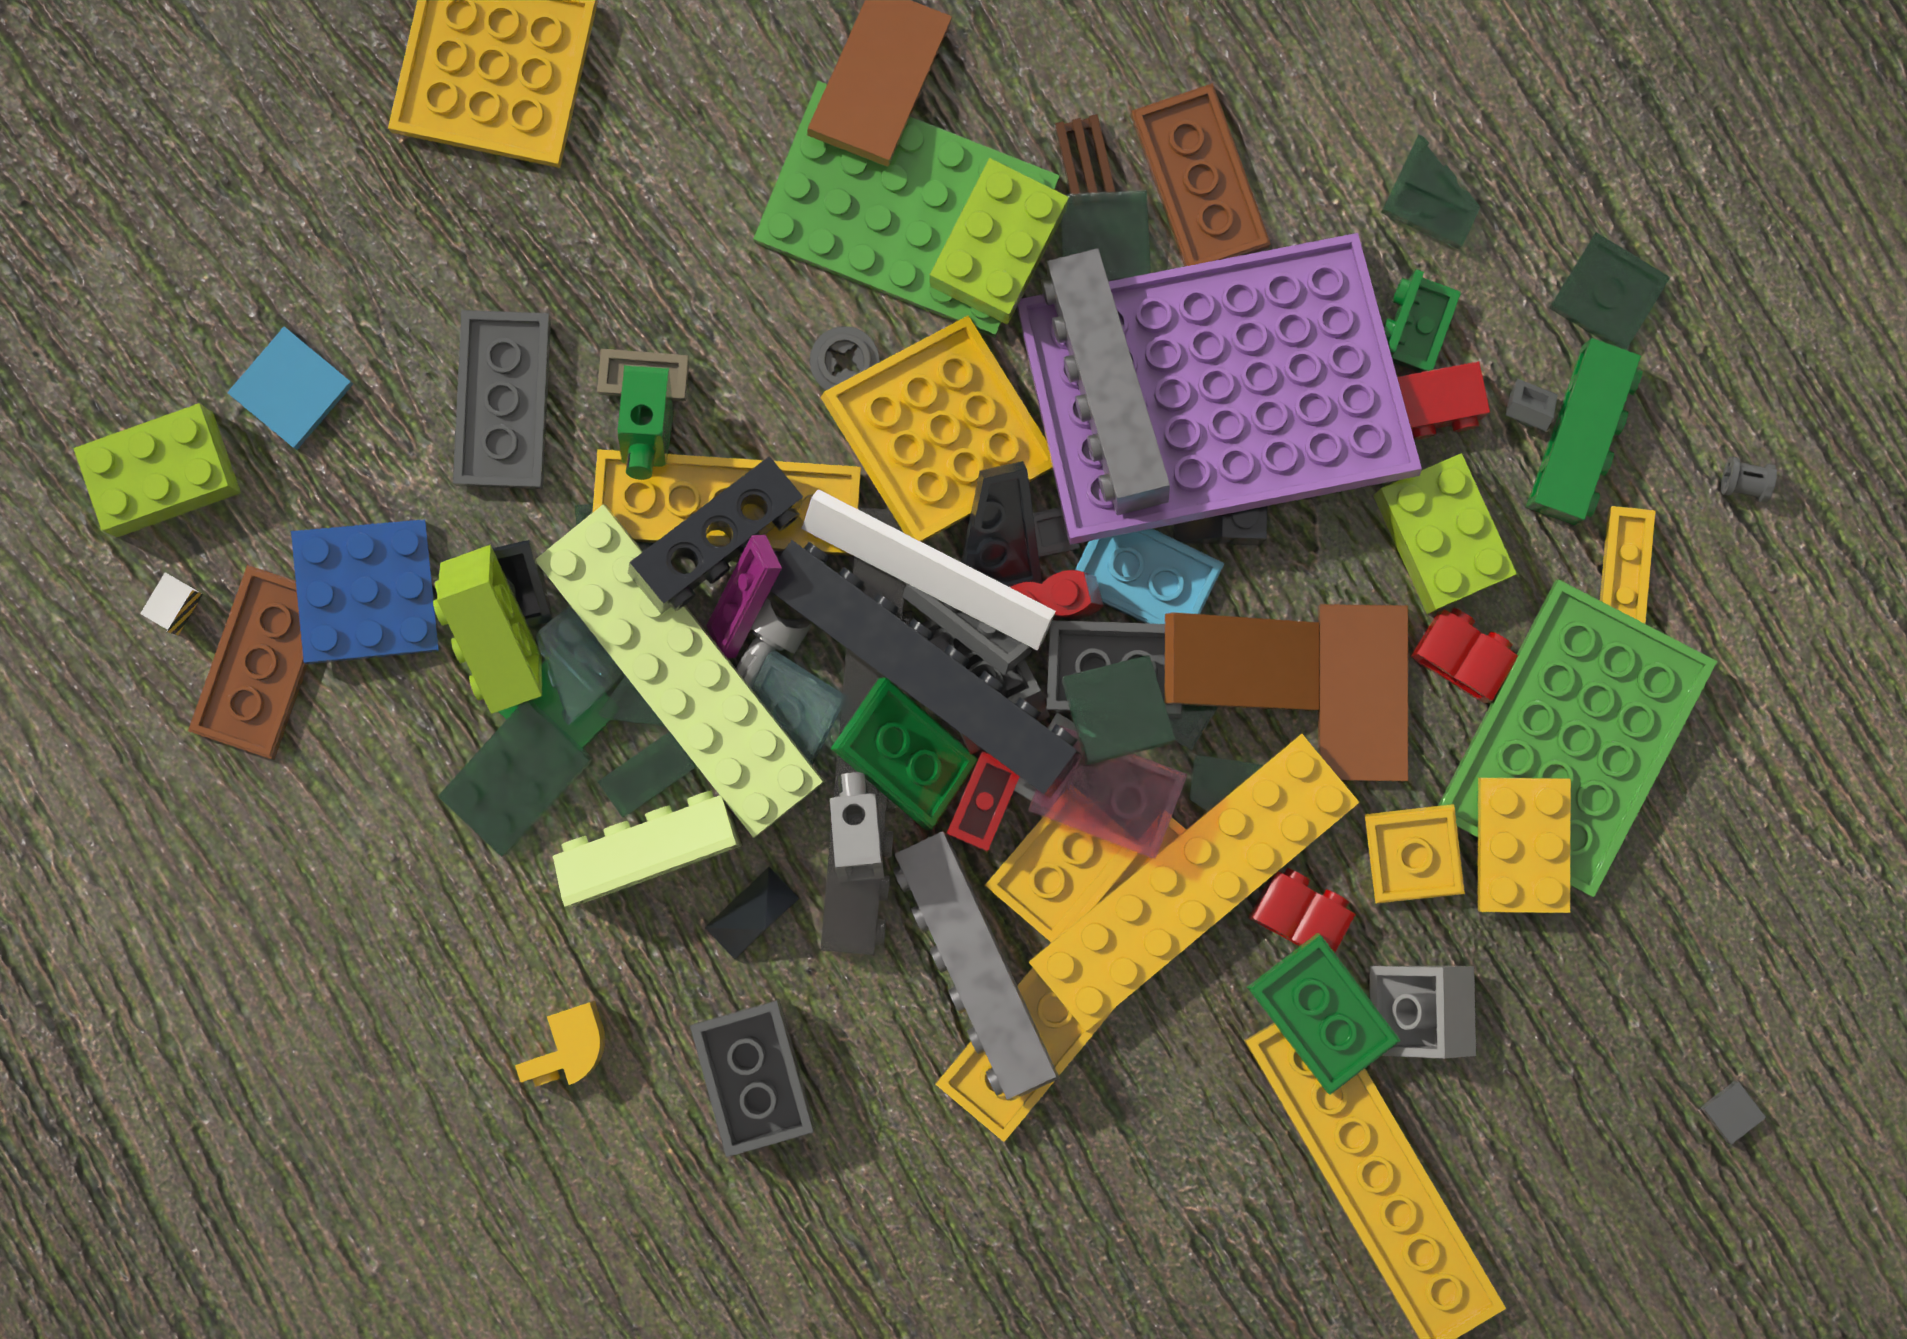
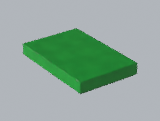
(905, 753)
(1323, 1013)

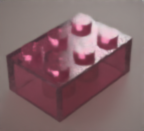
(1115, 801)

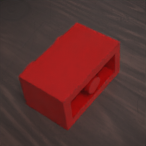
(1444, 398)
(983, 802)

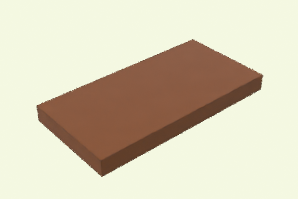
(879, 78)
(1200, 177)
(1241, 662)
(254, 667)
(1364, 691)

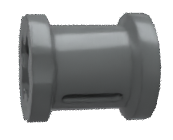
(1748, 479)

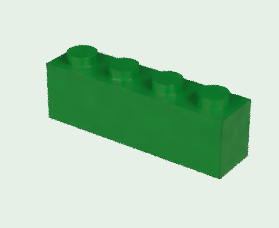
(1584, 432)

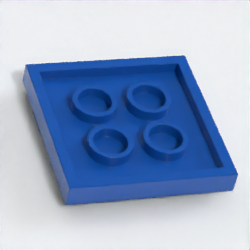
(364, 591)

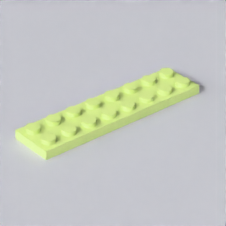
(681, 675)

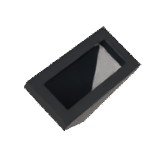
(752, 913)

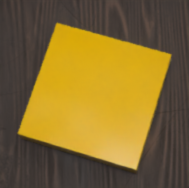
(1414, 853)

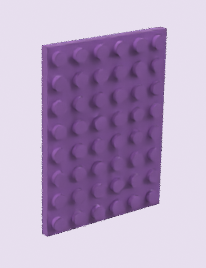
(1256, 381)

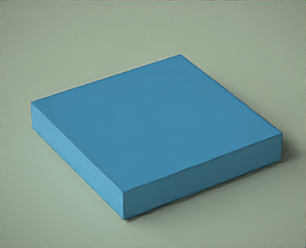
(290, 388)

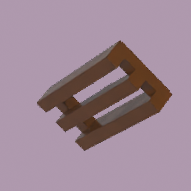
(1078, 127)

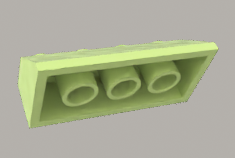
(646, 850)

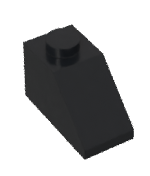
(1234, 528)

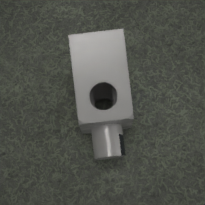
(856, 846)

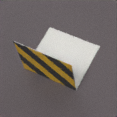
(171, 604)

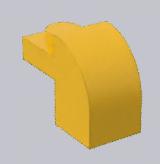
(579, 1044)

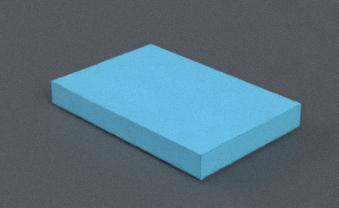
(1150, 574)

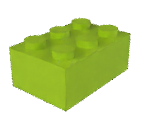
(998, 241)
(157, 470)
(1444, 533)
(488, 630)

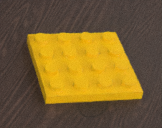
(494, 75)
(932, 423)

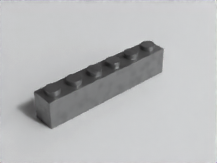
(1107, 383)
(976, 967)

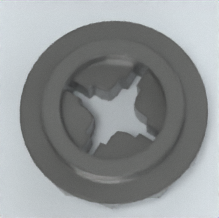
(841, 341)

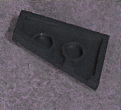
(1002, 527)

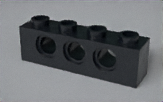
(761, 486)

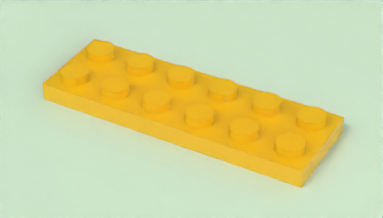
(688, 482)

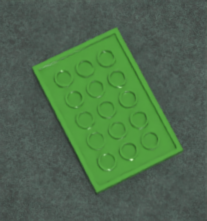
(880, 220)
(1588, 704)

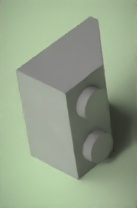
(1427, 1009)

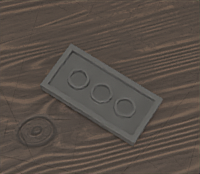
(502, 399)

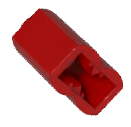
(1069, 593)
(1465, 655)
(1299, 912)

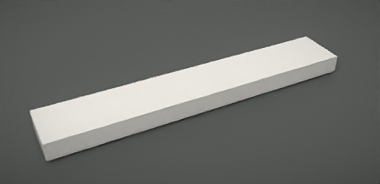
(928, 569)

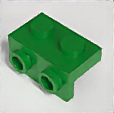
(1420, 321)

